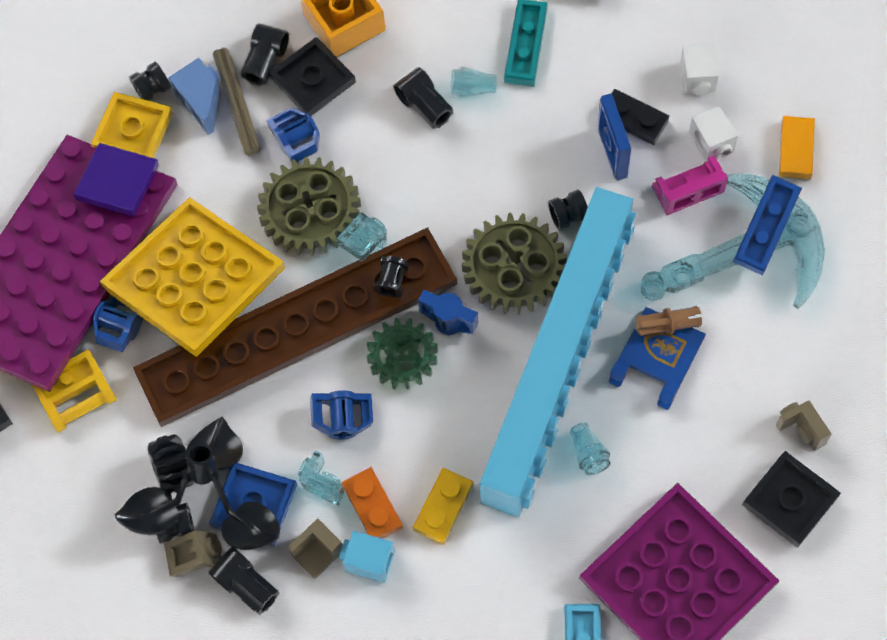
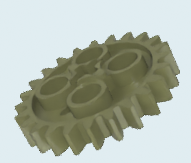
(300, 182)
(489, 277)

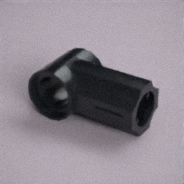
(266, 46)
(418, 91)
(237, 575)

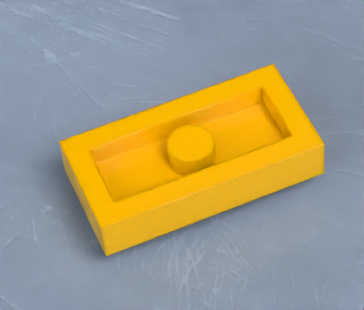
(443, 506)

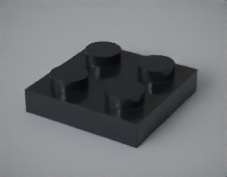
(312, 77)
(791, 499)

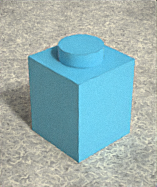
(367, 556)

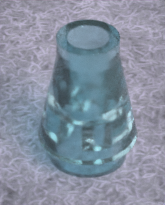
(472, 82)
(590, 452)

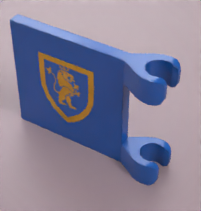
(660, 357)

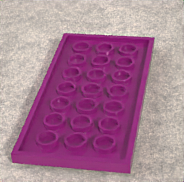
(55, 260)

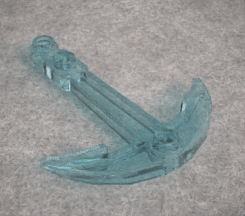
(806, 243)

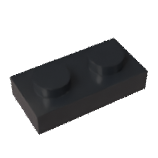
(640, 118)

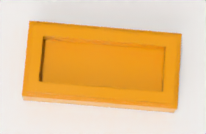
(796, 147)

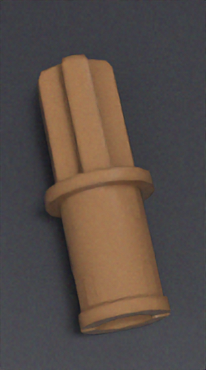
(667, 321)

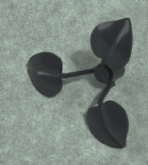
(213, 448)

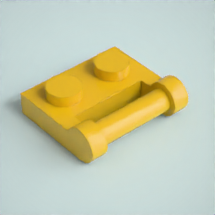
(77, 377)

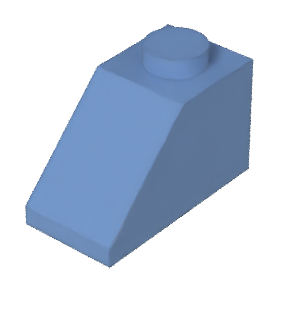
(199, 92)

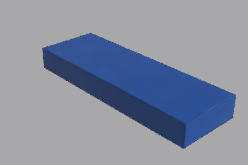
(767, 225)

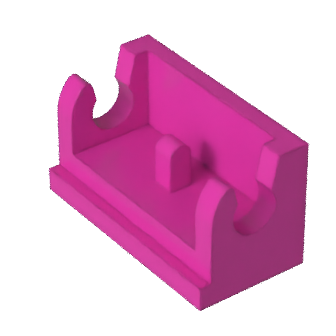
(690, 186)

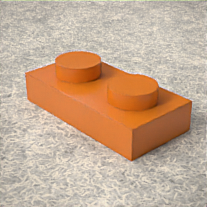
(372, 504)

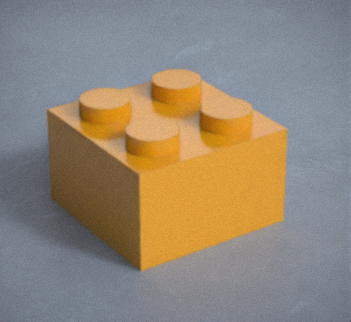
(344, 22)

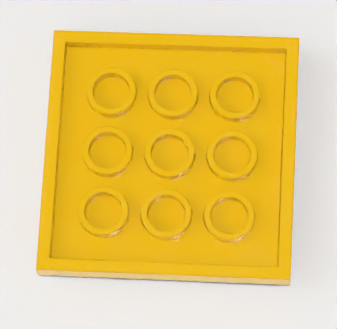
(192, 276)

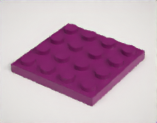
(678, 574)

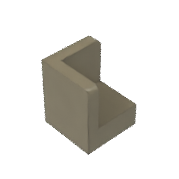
(315, 548)

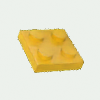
(133, 124)

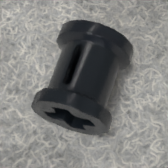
(391, 276)

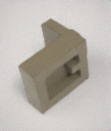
(809, 423)
(192, 552)

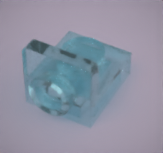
(363, 236)
(322, 485)

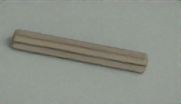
(236, 101)

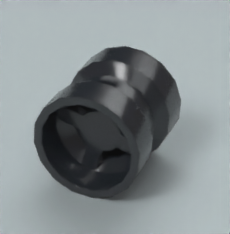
(144, 86)
(567, 209)
(183, 527)

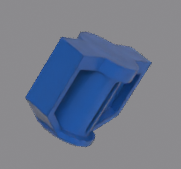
(295, 133)
(448, 309)
(115, 320)
(341, 413)

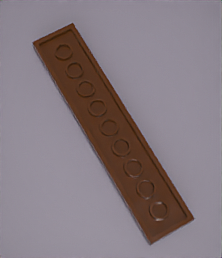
(291, 329)

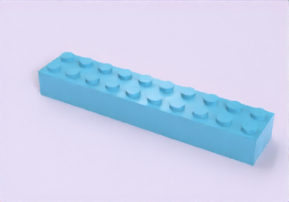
(558, 354)

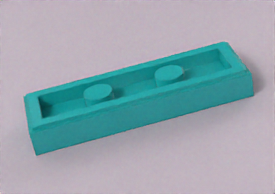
(525, 42)

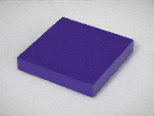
(116, 179)

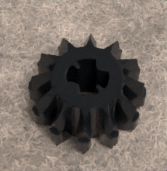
(168, 461)

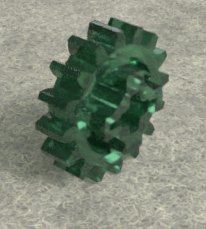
(402, 367)

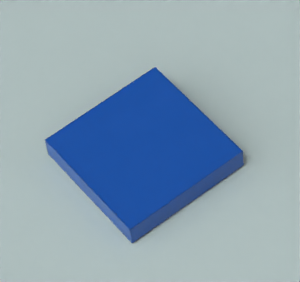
(613, 137)
(258, 486)

